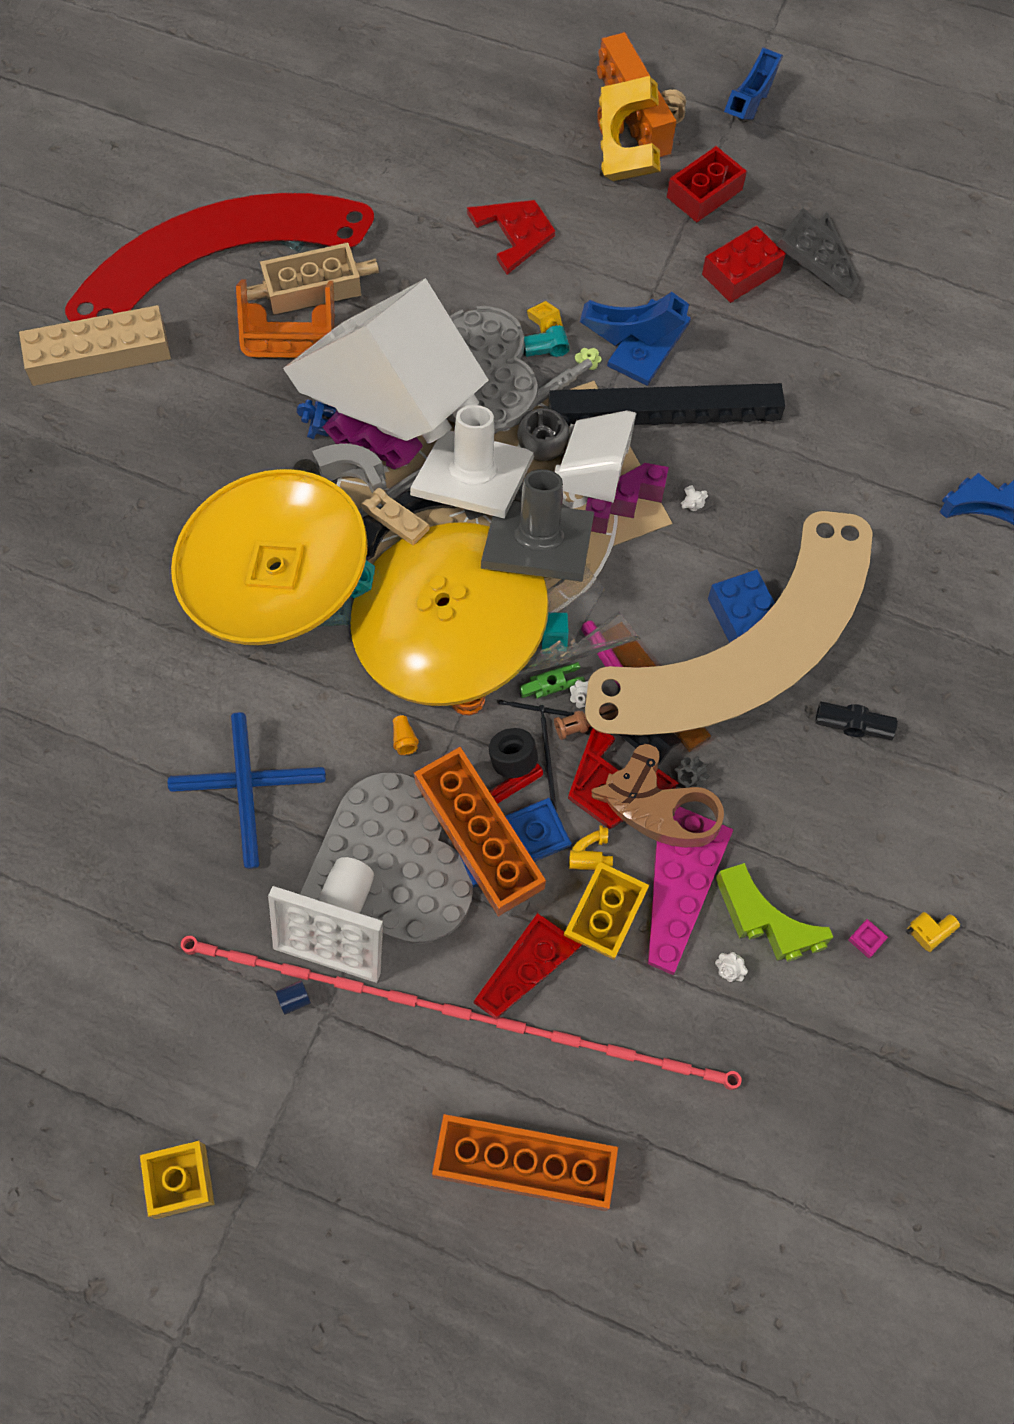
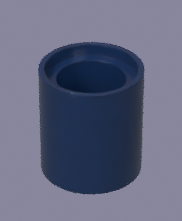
(293, 997)

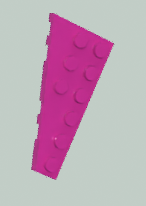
(680, 889)

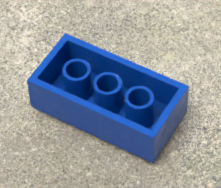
(740, 603)

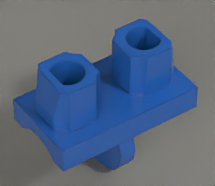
(308, 411)

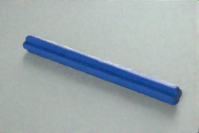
(259, 778)
(245, 790)

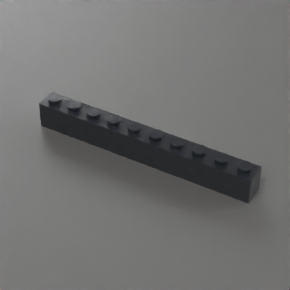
(674, 403)

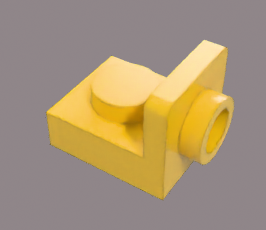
(545, 315)

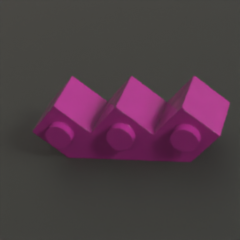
(387, 447)
(642, 482)

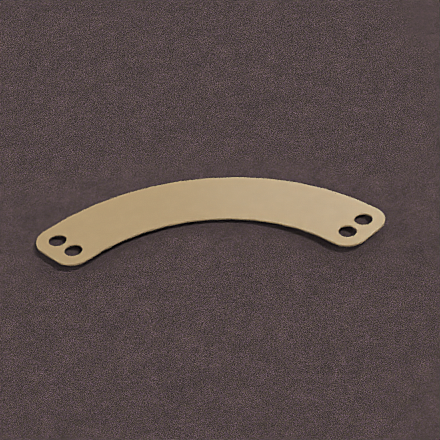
(759, 662)

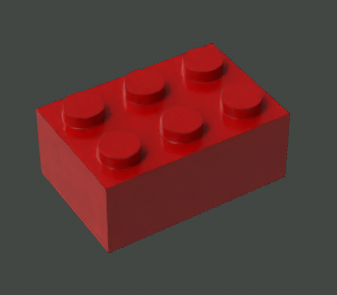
(706, 184)
(743, 264)

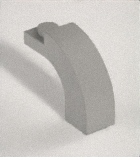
(350, 460)

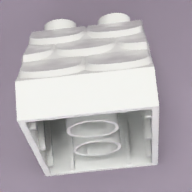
(393, 366)

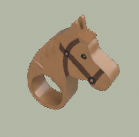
(650, 810)

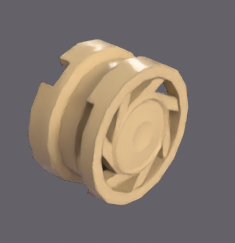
(676, 102)

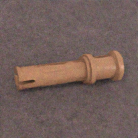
(580, 722)

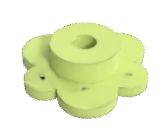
(591, 354)

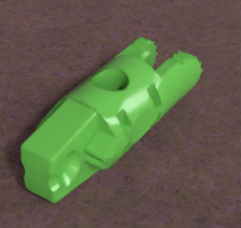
(540, 686)

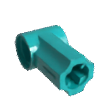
(552, 341)

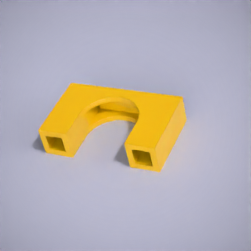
(616, 104)

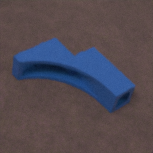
(746, 99)
(645, 322)
(980, 497)

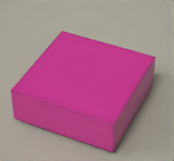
(868, 938)

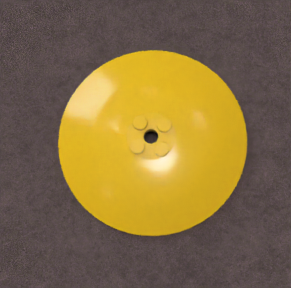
(248, 526)
(453, 649)

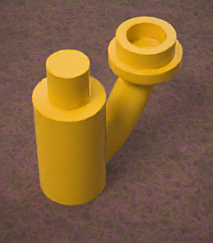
(589, 860)

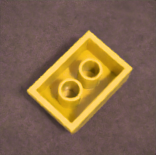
(606, 910)

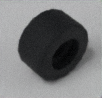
(514, 764)

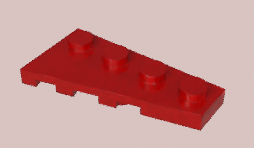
(529, 961)

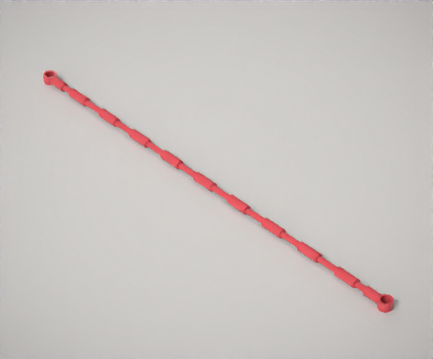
(462, 1013)

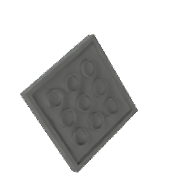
(539, 533)

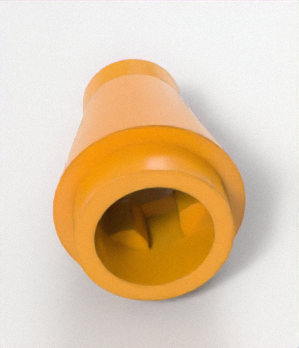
(404, 738)

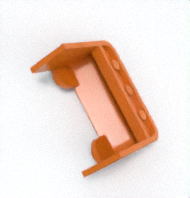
(280, 339)

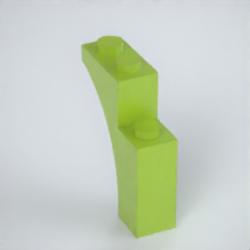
(754, 914)

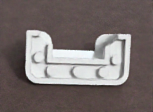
(596, 455)

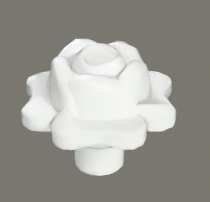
(694, 499)
(579, 693)
(731, 967)

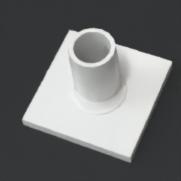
(472, 468)
(331, 928)

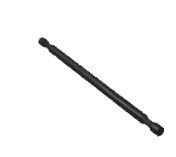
(535, 708)
(547, 757)

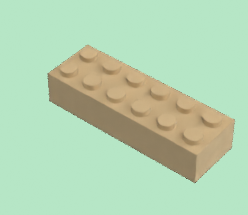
(94, 345)

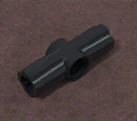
(856, 720)

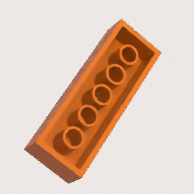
(621, 64)
(479, 831)
(525, 1162)

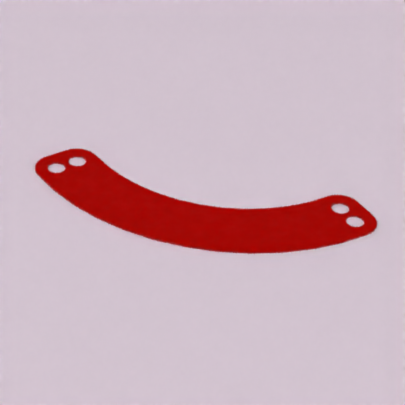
(211, 228)

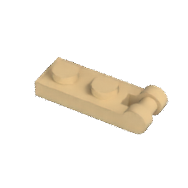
(395, 517)

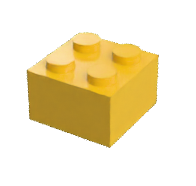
(176, 1180)

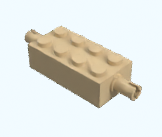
(301, 278)

